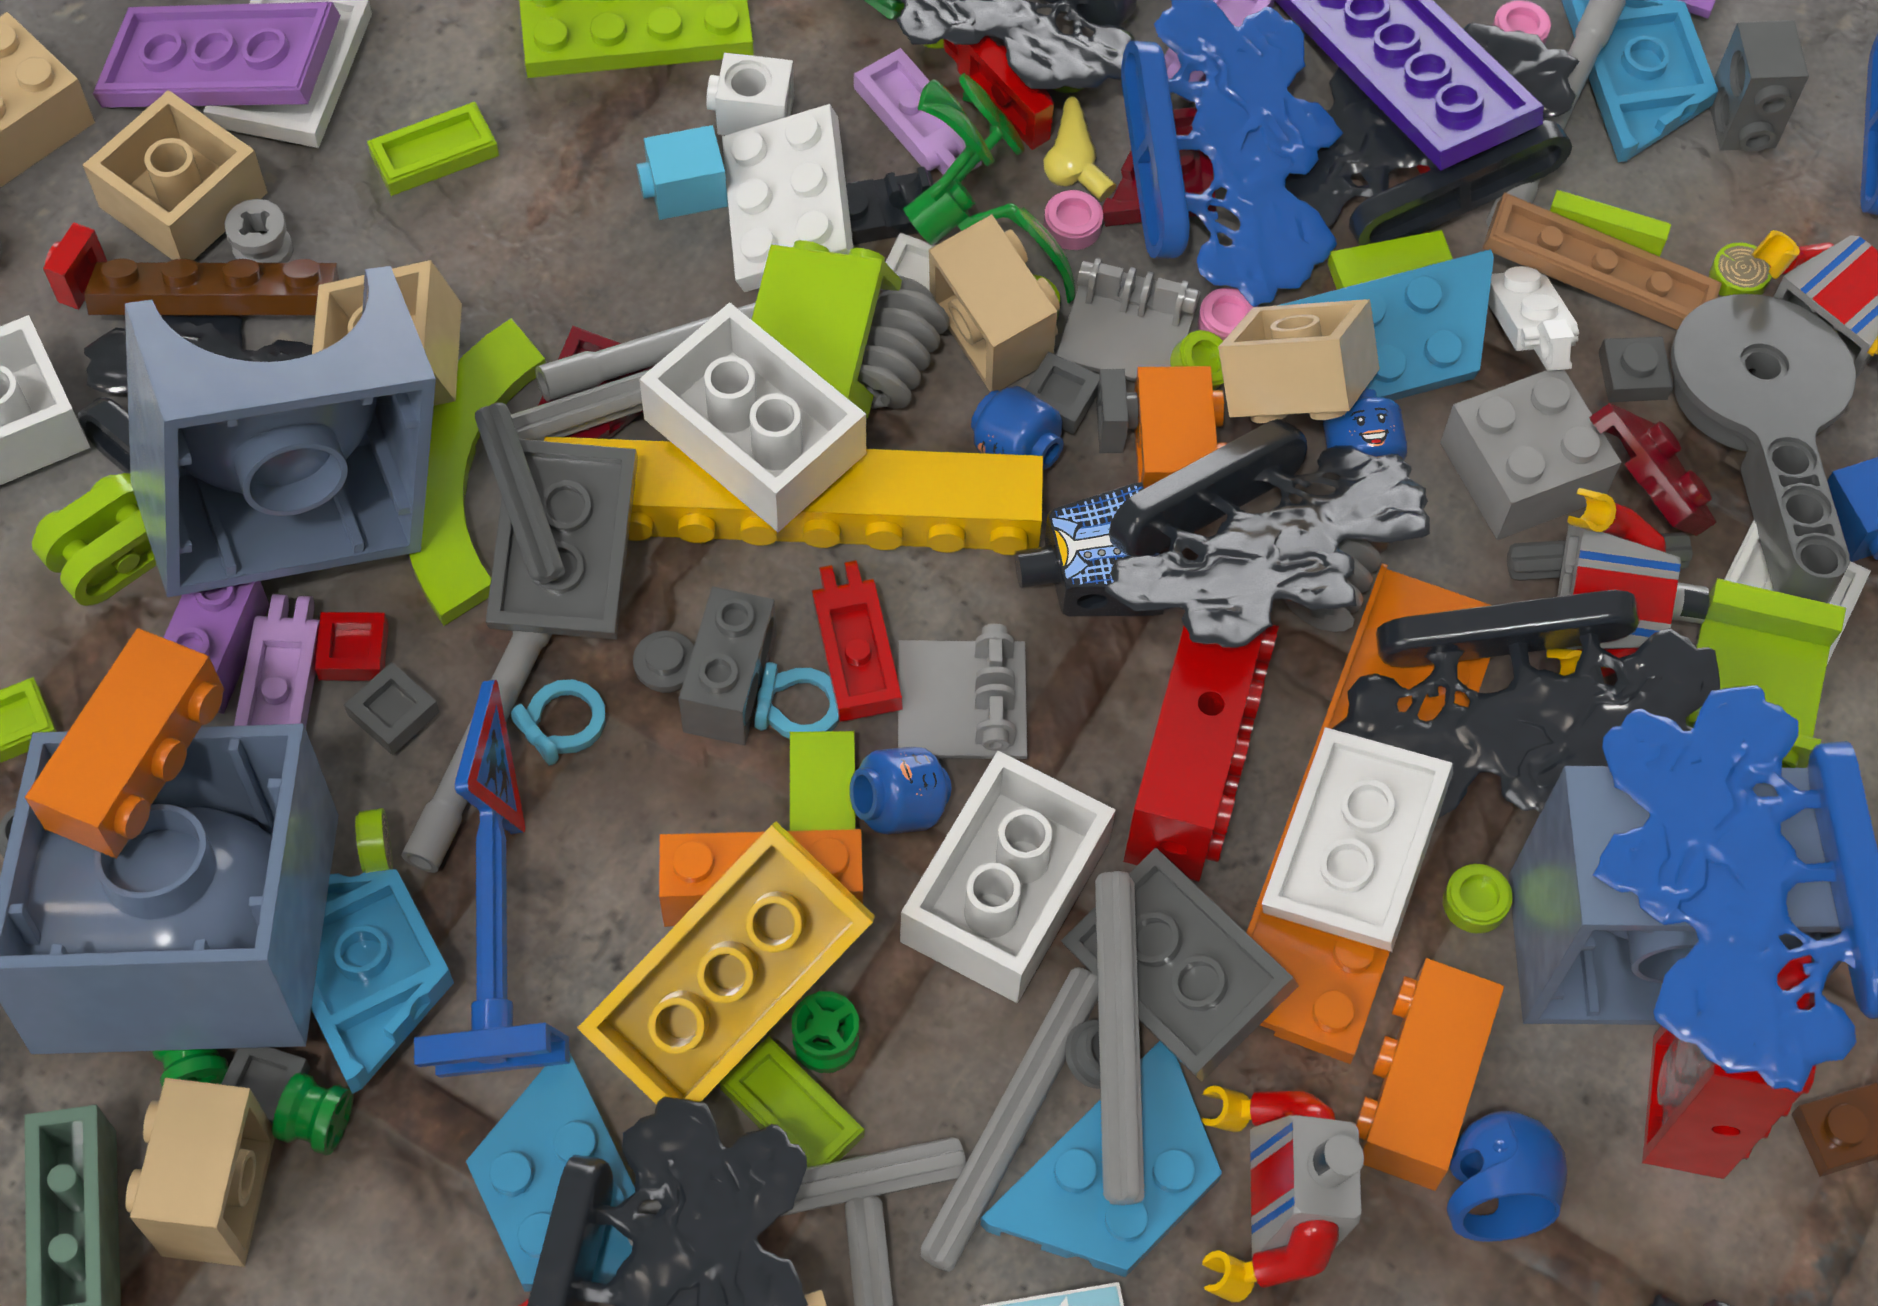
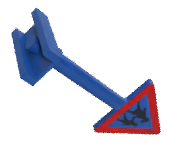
(493, 1044)

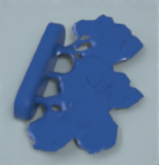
(1247, 130)
(1725, 869)

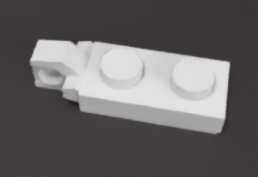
(1534, 315)

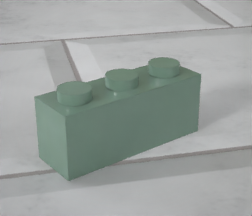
(71, 1209)

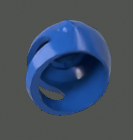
(1508, 1160)

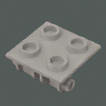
(1125, 319)
(964, 696)

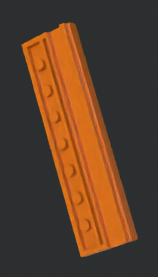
(1333, 972)

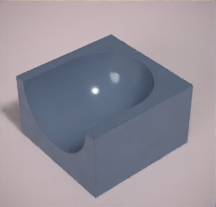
(279, 461)
(198, 923)
(1592, 949)

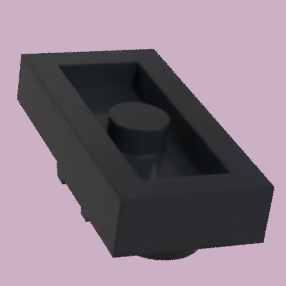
(878, 205)

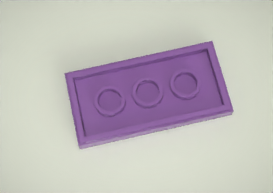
(218, 54)

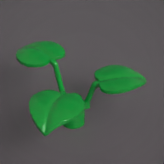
(948, 201)

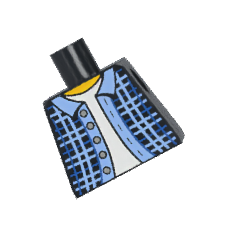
(1080, 556)

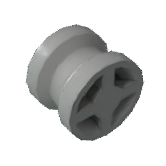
(243, 230)

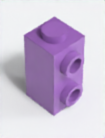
(220, 626)

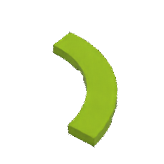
(447, 561)

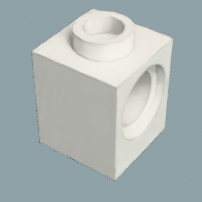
(750, 92)

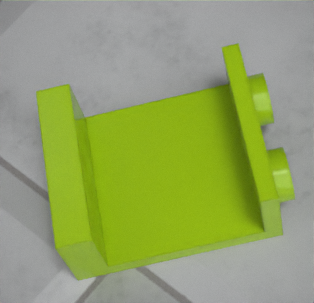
(824, 309)
(1773, 644)

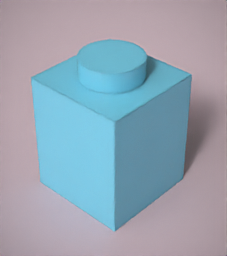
(683, 172)

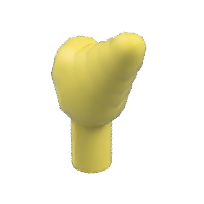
(1075, 155)

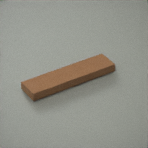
(1596, 262)

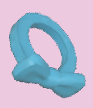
(774, 682)
(551, 746)

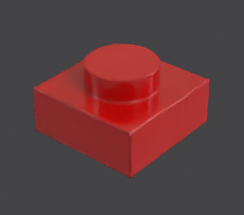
(72, 263)
(351, 645)

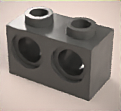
(1758, 85)
(727, 665)

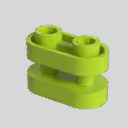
(96, 541)

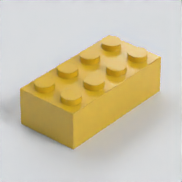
(727, 970)

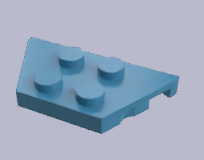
(1648, 73)
(1425, 323)
(373, 971)
(523, 1164)
(1063, 1196)

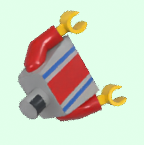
(1832, 283)
(1621, 551)
(1301, 1187)

